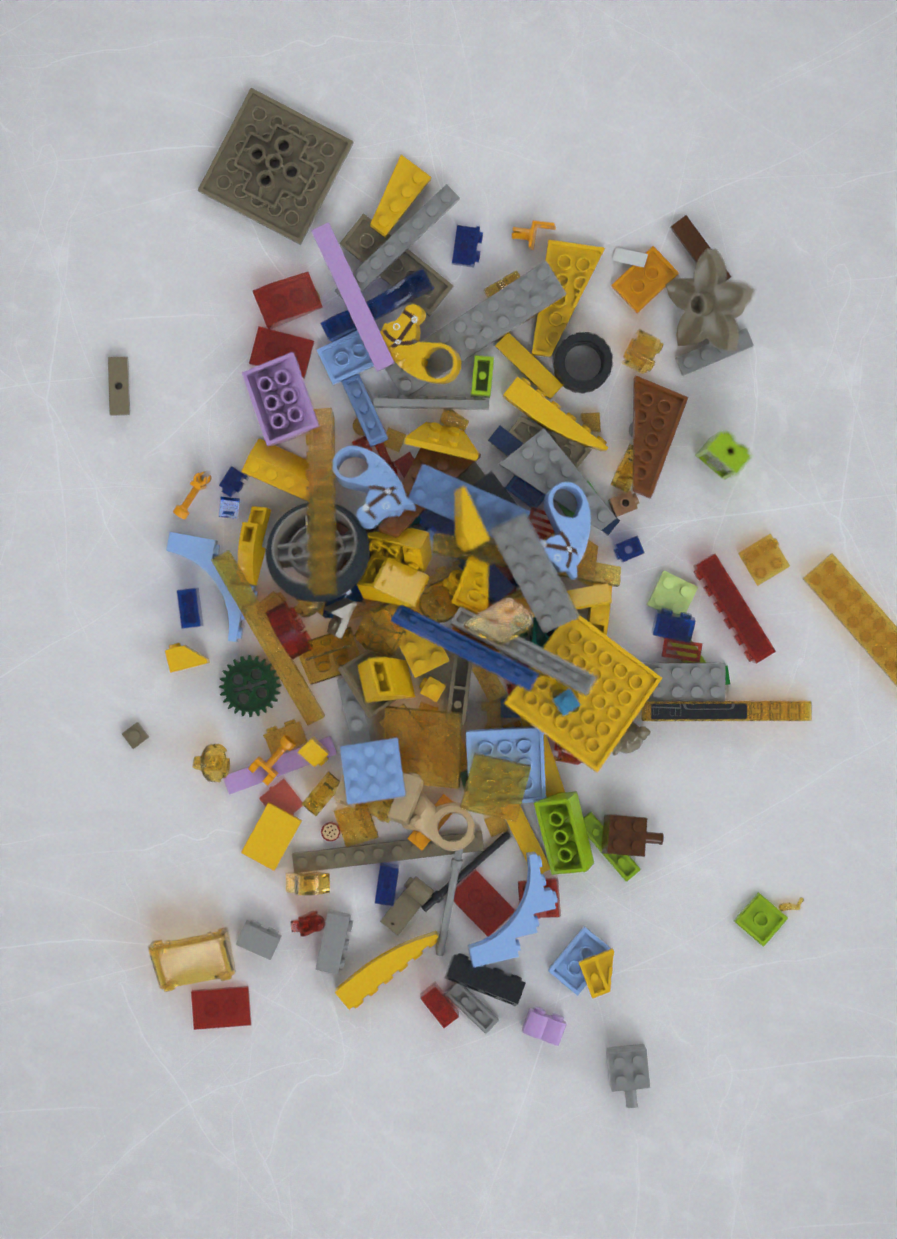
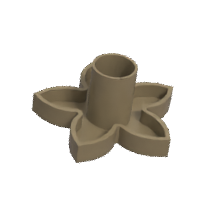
(709, 303)

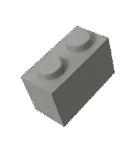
(258, 939)

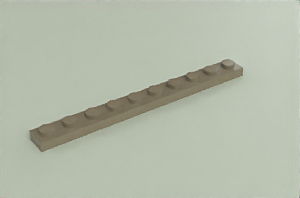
(376, 853)

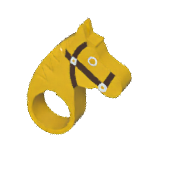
(405, 348)

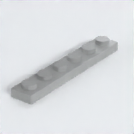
(423, 402)

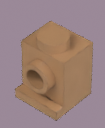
(616, 503)

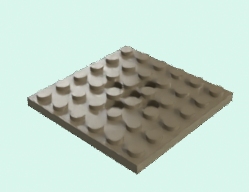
(288, 202)

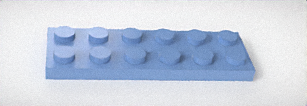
(436, 492)

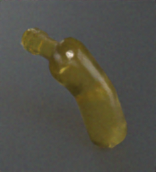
(789, 906)

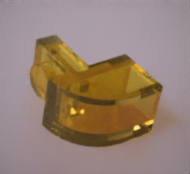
(623, 474)
(321, 794)
(308, 884)

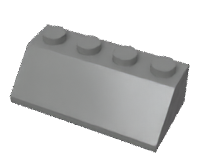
(359, 725)

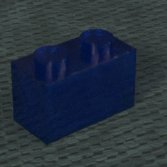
(190, 608)
(673, 625)
(387, 884)

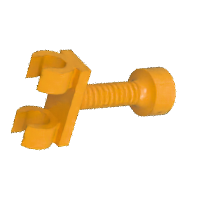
(198, 484)
(286, 744)

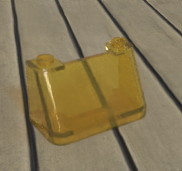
(192, 959)

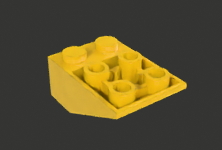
(410, 547)
(391, 582)
(385, 679)

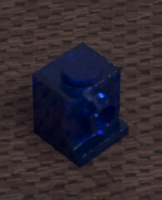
(232, 481)
(634, 543)

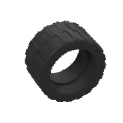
(599, 346)

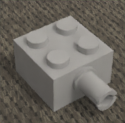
(628, 1071)

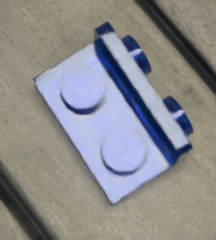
(465, 246)

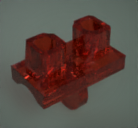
(308, 923)

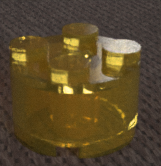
(642, 351)

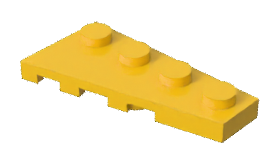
(402, 190)

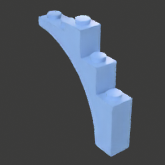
(202, 552)
(536, 899)

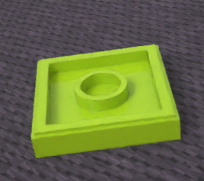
(760, 919)

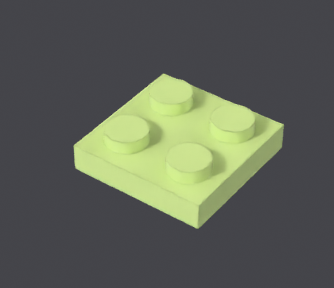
(672, 593)

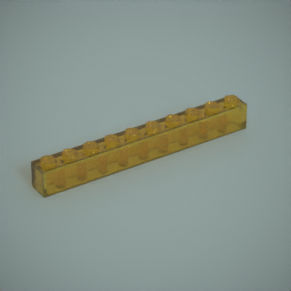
(322, 505)

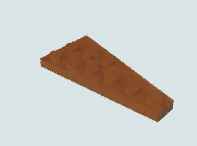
(654, 426)
(442, 462)

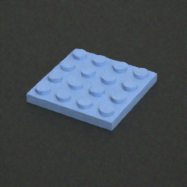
(516, 745)

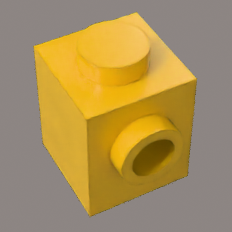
(432, 688)

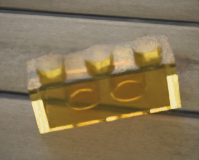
(328, 655)

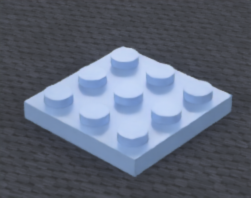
(372, 771)

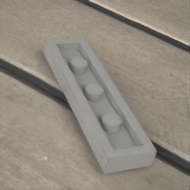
(710, 354)

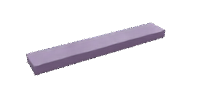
(286, 763)

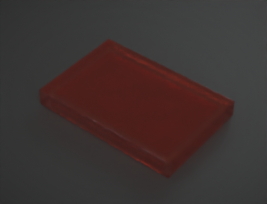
(274, 344)
(482, 903)
(221, 1007)

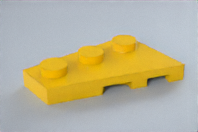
(473, 587)

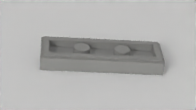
(472, 1007)

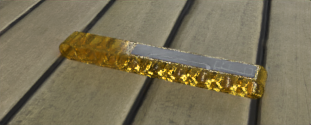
(728, 711)

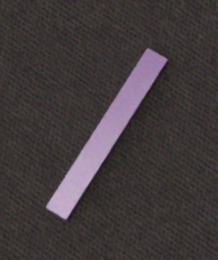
(352, 297)

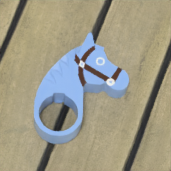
(384, 489)
(571, 533)

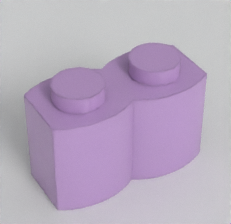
(544, 1026)

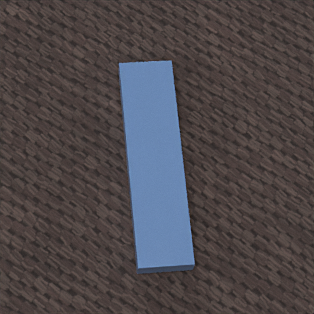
(364, 410)

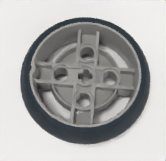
(282, 555)

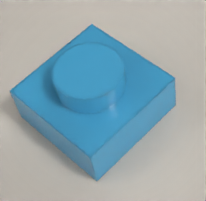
(566, 702)

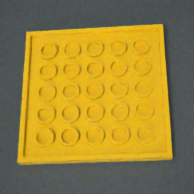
(603, 714)

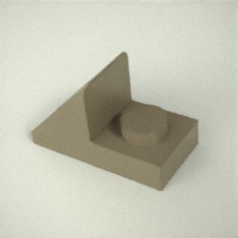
(342, 613)

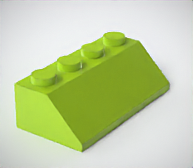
(564, 833)

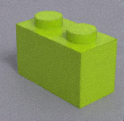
(482, 376)

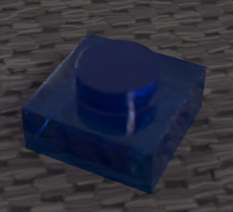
(229, 507)

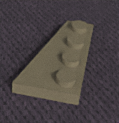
(525, 430)

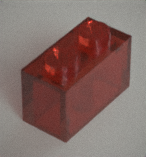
(439, 1005)

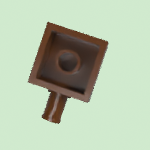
(627, 835)

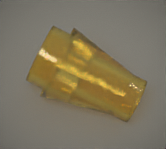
(452, 419)

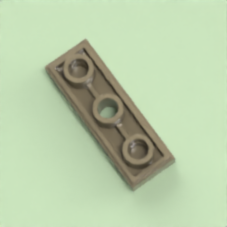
(118, 373)

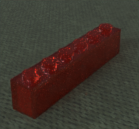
(734, 608)

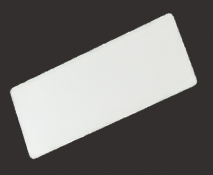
(630, 257)

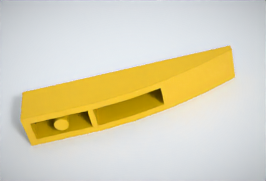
(549, 415)
(381, 968)

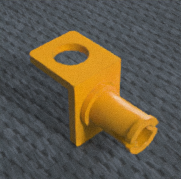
(530, 234)

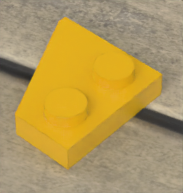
(598, 972)

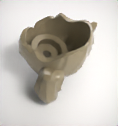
(631, 739)

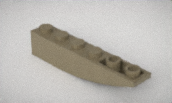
(459, 686)

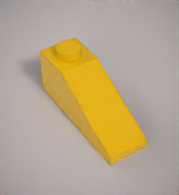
(468, 525)

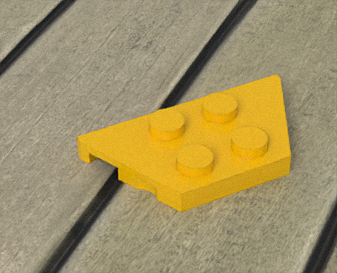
(442, 439)

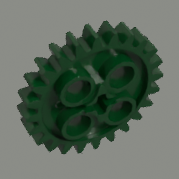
(245, 669)

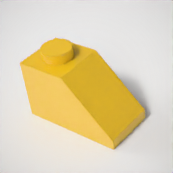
(183, 657)
(314, 752)

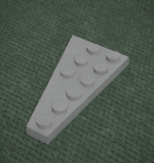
(545, 466)

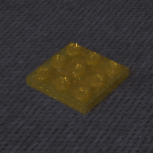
(495, 787)

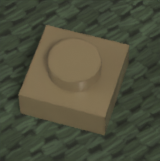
(135, 735)

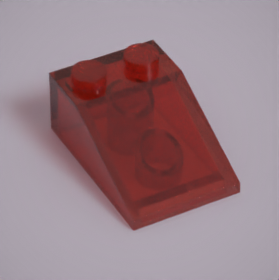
(287, 299)

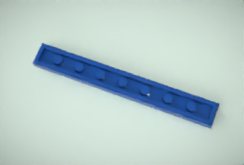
(465, 647)

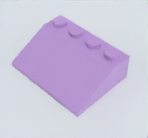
(280, 399)

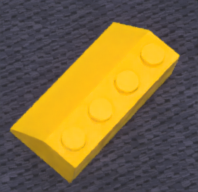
(278, 469)

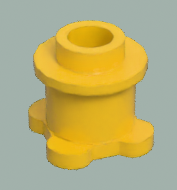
(453, 581)

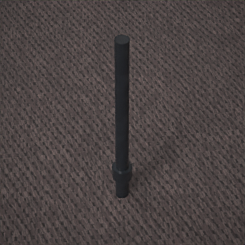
(439, 895)

